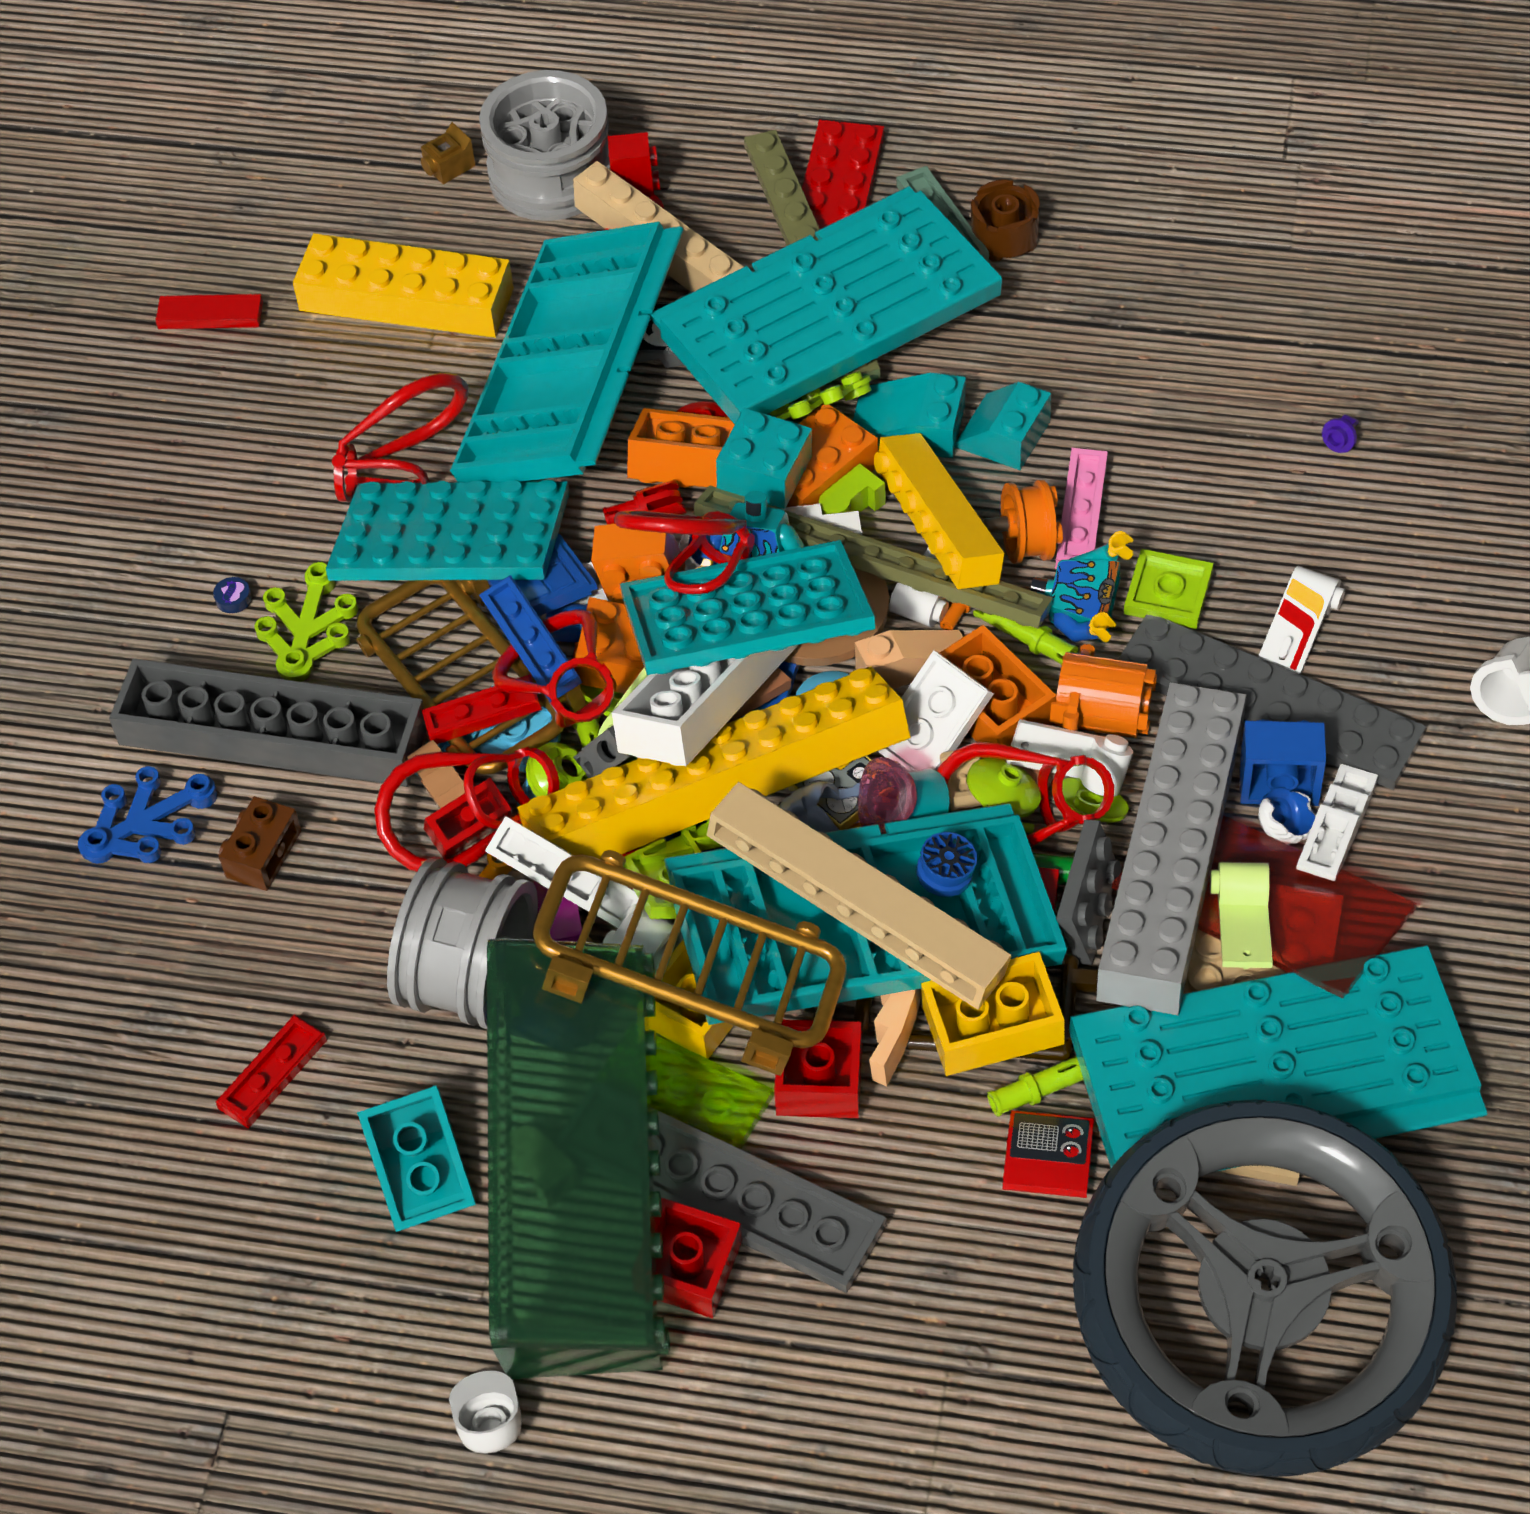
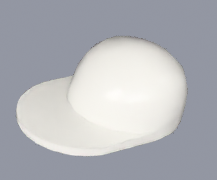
(486, 1411)

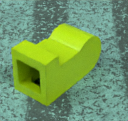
(854, 493)

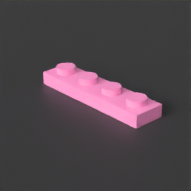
(1082, 502)

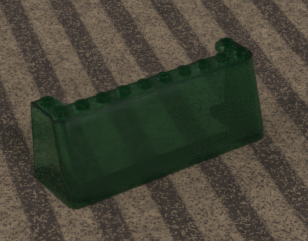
(572, 1169)

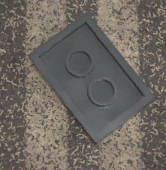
(1088, 892)

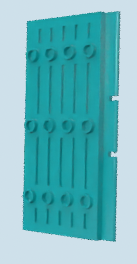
(827, 304)
(566, 355)
(1001, 904)
(1376, 1058)

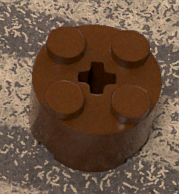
(1006, 218)

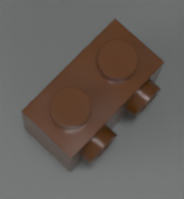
(259, 843)

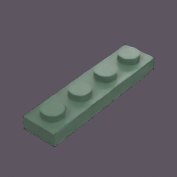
(924, 181)

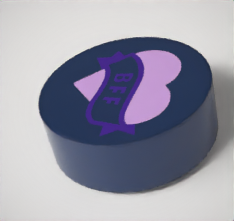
(232, 595)

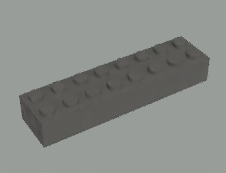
(266, 721)

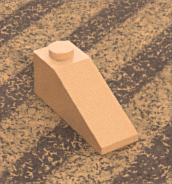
(901, 653)

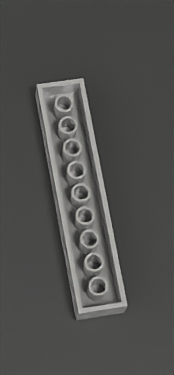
(1171, 850)

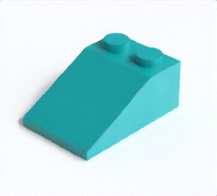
(916, 404)
(416, 1158)

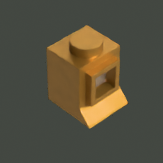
(448, 155)

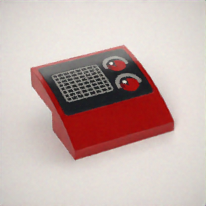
(1048, 1154)

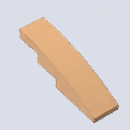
(893, 1032)

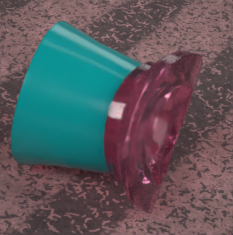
(894, 794)

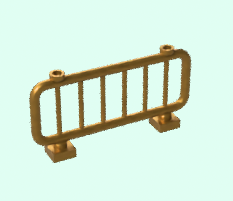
(460, 591)
(572, 969)

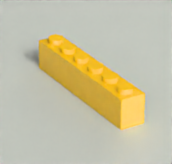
(939, 511)

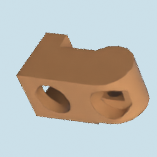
(441, 782)

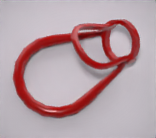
(408, 440)
(698, 526)
(562, 717)
(1006, 752)
(448, 759)

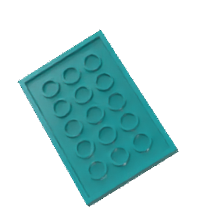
(449, 531)
(761, 608)

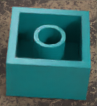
(764, 457)

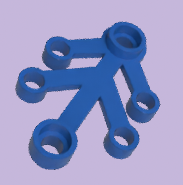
(144, 820)

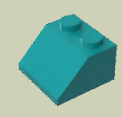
(1008, 424)

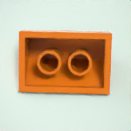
(676, 447)

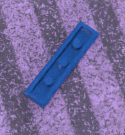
(528, 634)

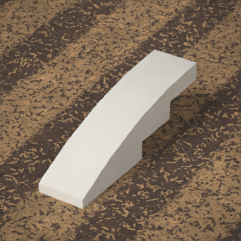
(1337, 822)
(540, 859)

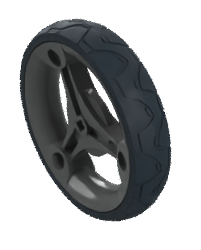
(1198, 1419)

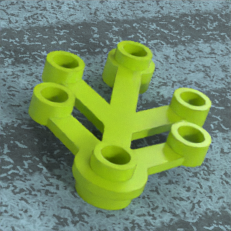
(853, 387)
(306, 626)

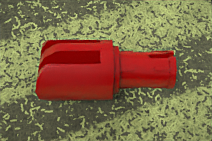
(657, 498)

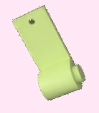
(1243, 913)

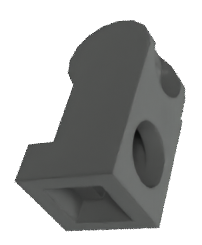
(600, 754)

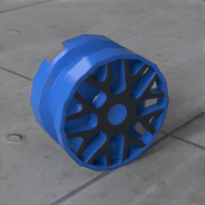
(940, 853)

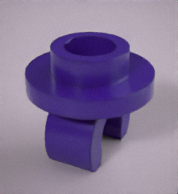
(1340, 433)

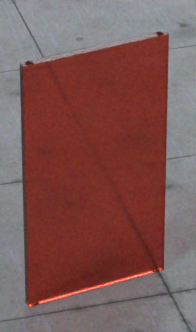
(1316, 924)

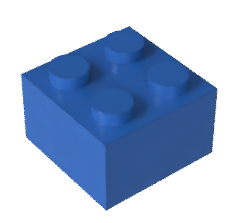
(1282, 757)

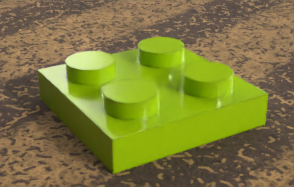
(1168, 588)

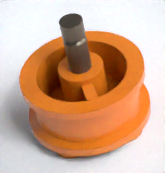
(1028, 521)

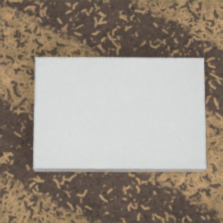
(939, 713)

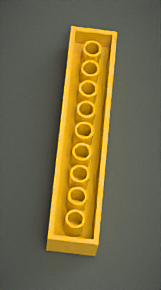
(761, 750)

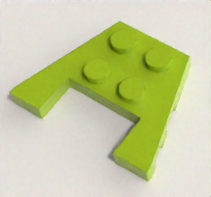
(650, 862)

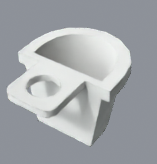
(1503, 684)

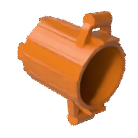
(1103, 694)

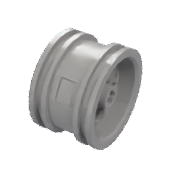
(540, 137)
(444, 934)

